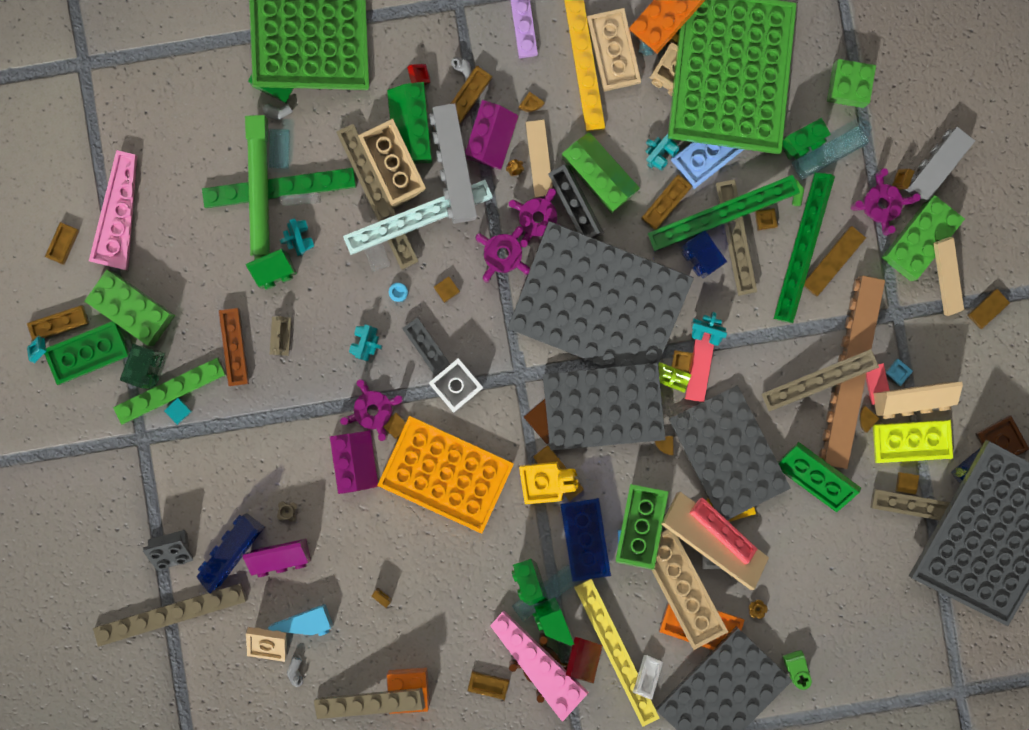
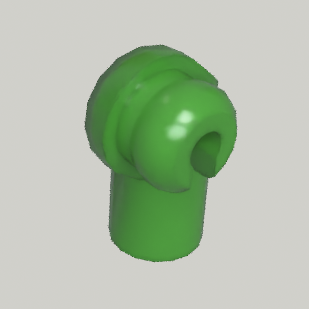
(797, 199)

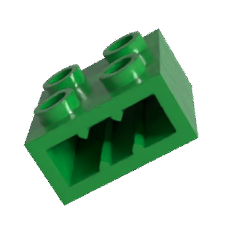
(810, 136)
(530, 582)

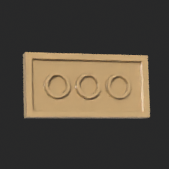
(613, 49)

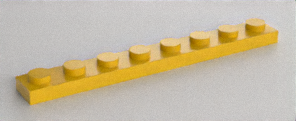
(584, 65)

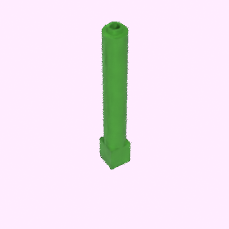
(257, 137)

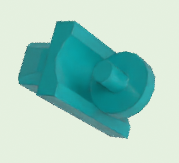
(658, 148)
(300, 245)
(717, 332)
(367, 344)

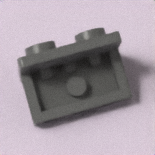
(168, 550)

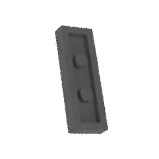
(426, 346)

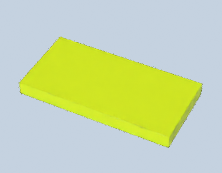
(913, 441)

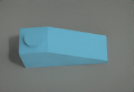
(307, 623)

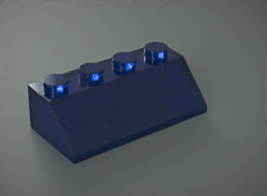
(229, 553)

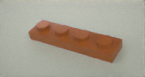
(233, 347)

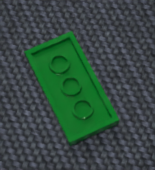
(86, 353)
(818, 477)

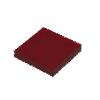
(584, 660)

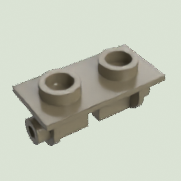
(280, 336)

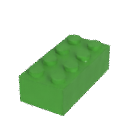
(914, 246)
(129, 308)
(642, 527)

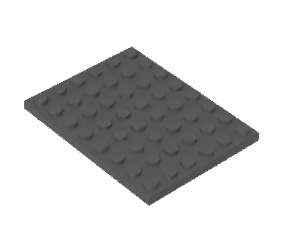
(599, 300)
(983, 538)

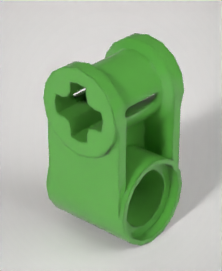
(797, 666)

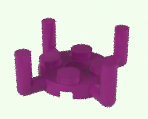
(894, 202)
(526, 215)
(502, 265)
(361, 410)

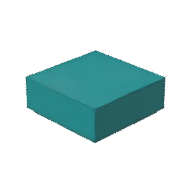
(36, 349)
(178, 411)

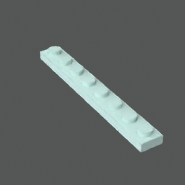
(408, 221)

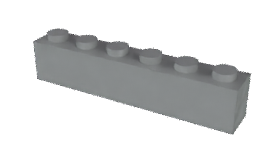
(454, 164)

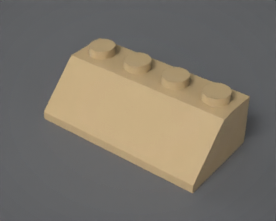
(392, 163)
(917, 398)

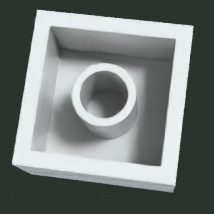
(456, 385)

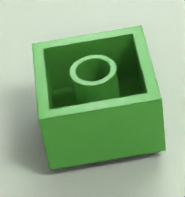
(851, 83)

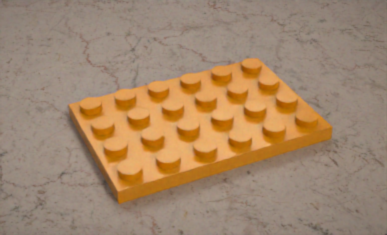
(445, 474)

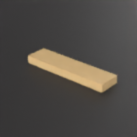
(539, 157)
(948, 276)

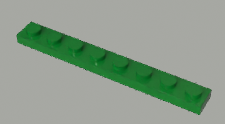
(277, 187)
(724, 213)
(804, 247)

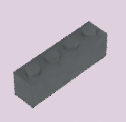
(575, 201)

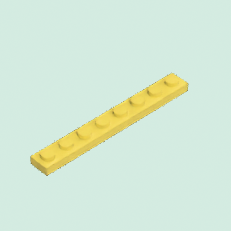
(615, 650)

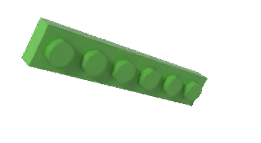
(169, 391)

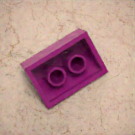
(491, 135)
(354, 461)
(278, 558)

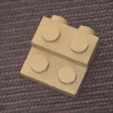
(664, 71)

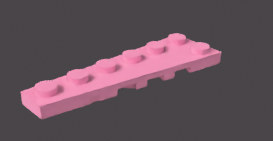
(114, 227)
(548, 676)

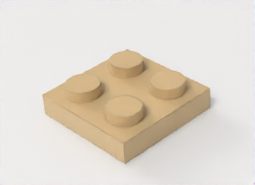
(266, 644)

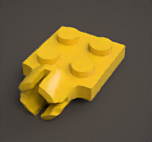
(546, 482)

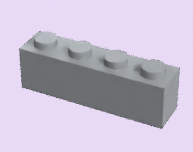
(940, 163)

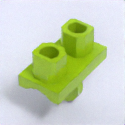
(673, 377)

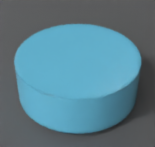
(398, 292)

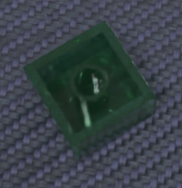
(143, 366)

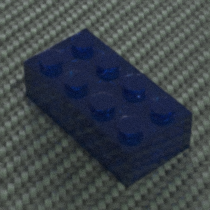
(585, 539)

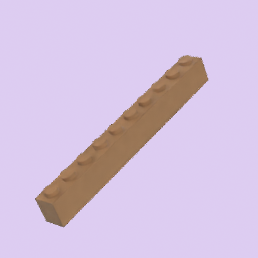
(848, 395)

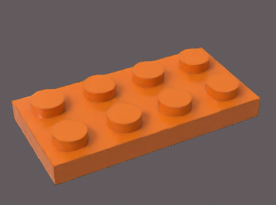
(662, 21)
(672, 627)

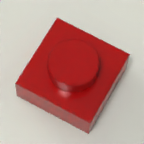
(418, 73)

